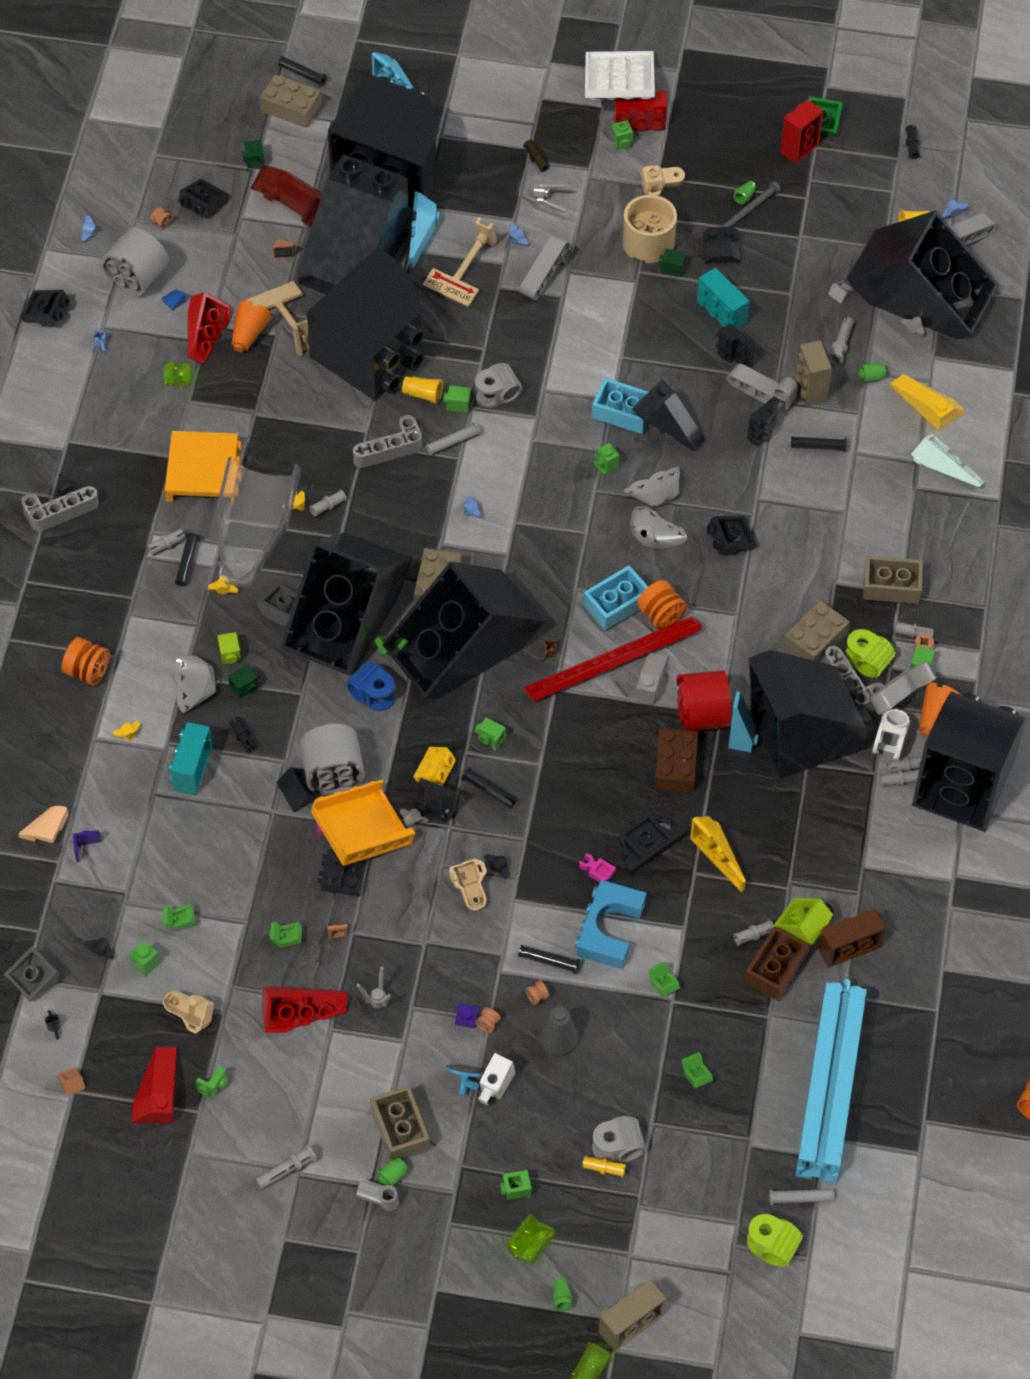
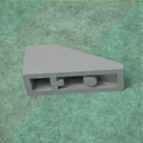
(650, 678)

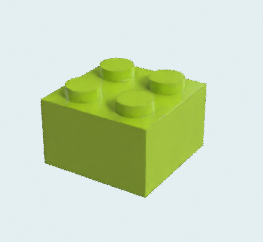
(804, 918)

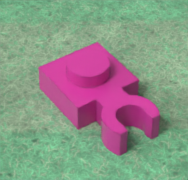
(598, 870)

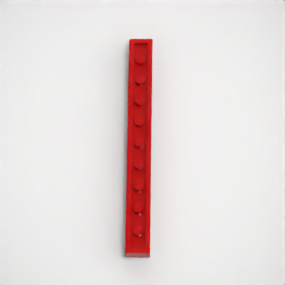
(612, 658)

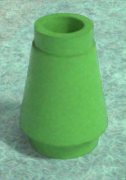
(744, 192)
(561, 1295)

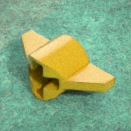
(300, 501)
(222, 588)
(127, 730)

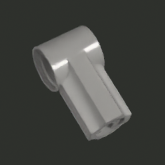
(376, 1194)

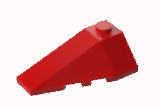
(293, 1007)
(157, 1090)

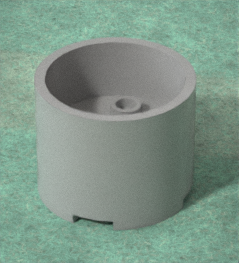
(134, 261)
(332, 758)

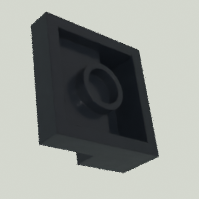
(202, 197)
(46, 307)
(735, 346)
(762, 422)
(730, 534)
(341, 878)

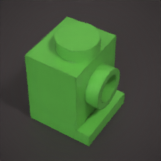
(607, 459)
(491, 733)
(519, 1180)

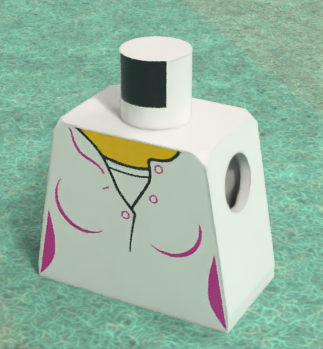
(496, 1078)

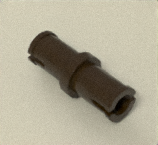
(536, 155)

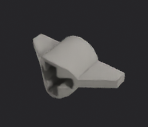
(914, 325)
(412, 817)

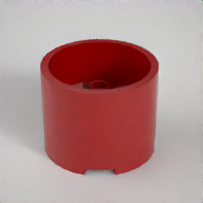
(704, 700)

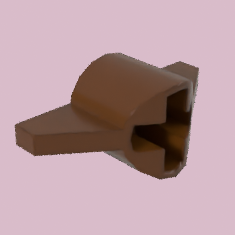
(550, 649)

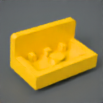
(435, 765)

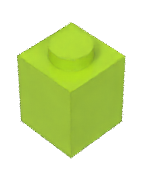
(229, 648)

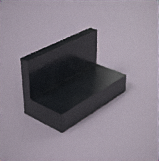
(295, 788)

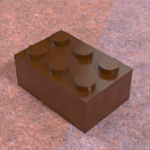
(676, 760)
(851, 938)
(776, 963)

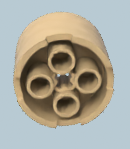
(649, 227)

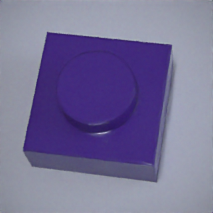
(466, 1015)

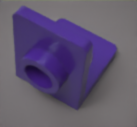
(83, 838)

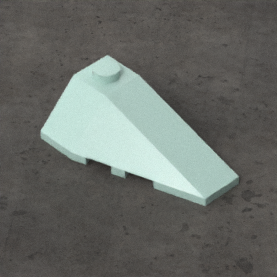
(935, 455)

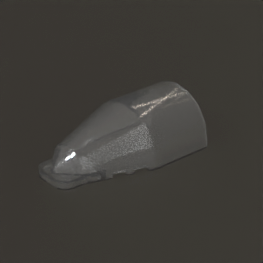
(251, 519)

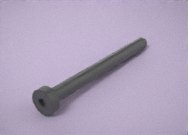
(774, 188)

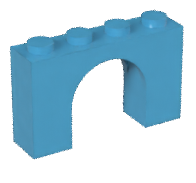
(608, 899)

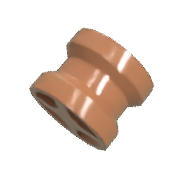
(161, 218)
(924, 639)
(537, 993)
(488, 1020)

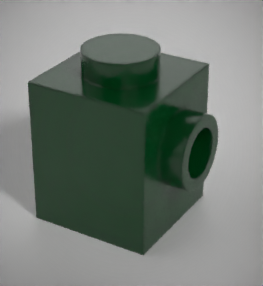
(253, 154)
(672, 262)
(244, 681)

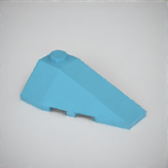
(385, 66)
(422, 226)
(742, 727)

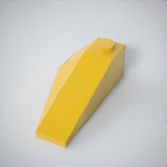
(931, 404)
(712, 842)

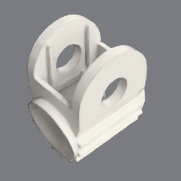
(893, 722)

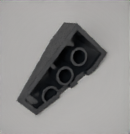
(668, 413)

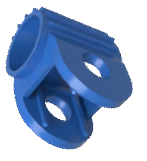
(372, 682)

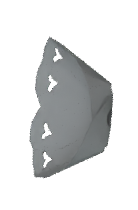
(656, 491)
(656, 529)
(197, 684)

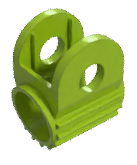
(869, 658)
(773, 1239)

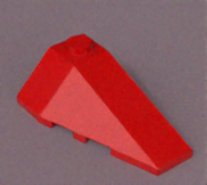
(205, 322)

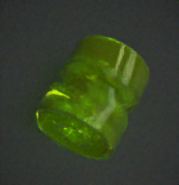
(184, 373)

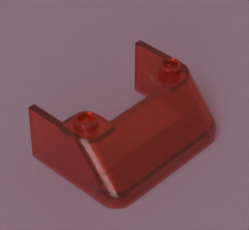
(288, 190)

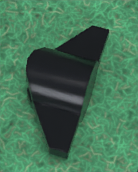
(64, 486)
(498, 864)
(100, 947)
(53, 1023)

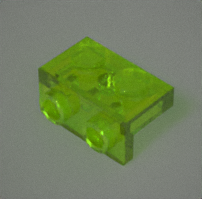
(530, 1240)

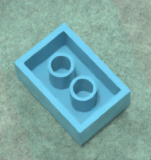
(615, 405)
(614, 597)

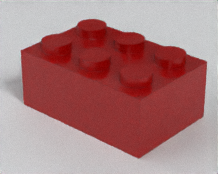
(642, 113)
(801, 131)

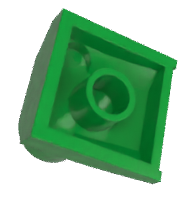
(831, 114)

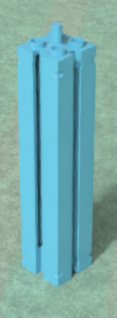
(831, 1082)

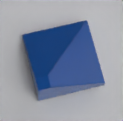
(174, 298)

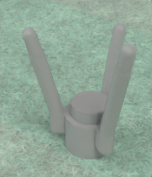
(543, 190)
(377, 996)

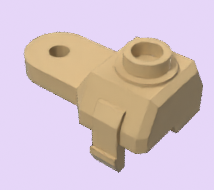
(657, 178)
(468, 880)
(192, 1009)

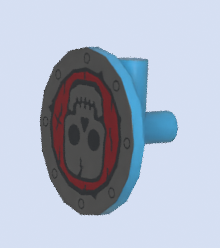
(465, 1072)

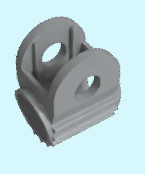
(499, 381)
(618, 1140)

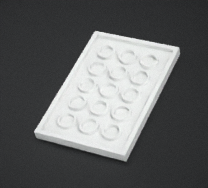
(619, 75)

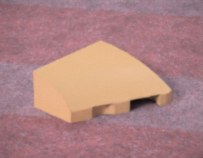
(46, 825)

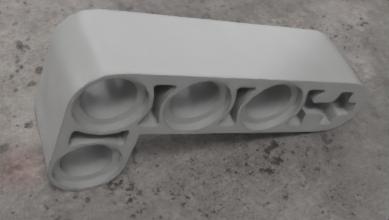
(974, 228)
(554, 252)
(763, 387)
(390, 447)
(65, 508)
(835, 657)
(901, 687)

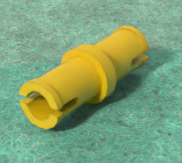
(604, 1166)

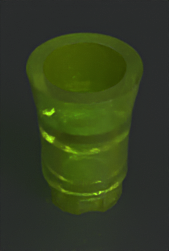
(591, 1362)

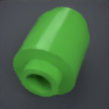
(872, 372)
(392, 1172)

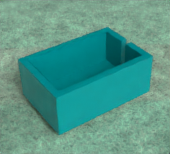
(722, 299)
(190, 758)

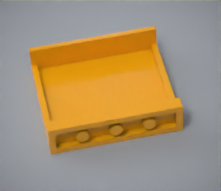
(199, 462)
(360, 823)

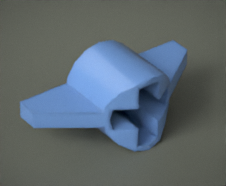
(954, 209)
(88, 229)
(517, 235)
(99, 339)
(471, 507)

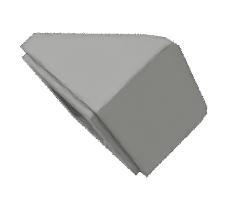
(841, 291)

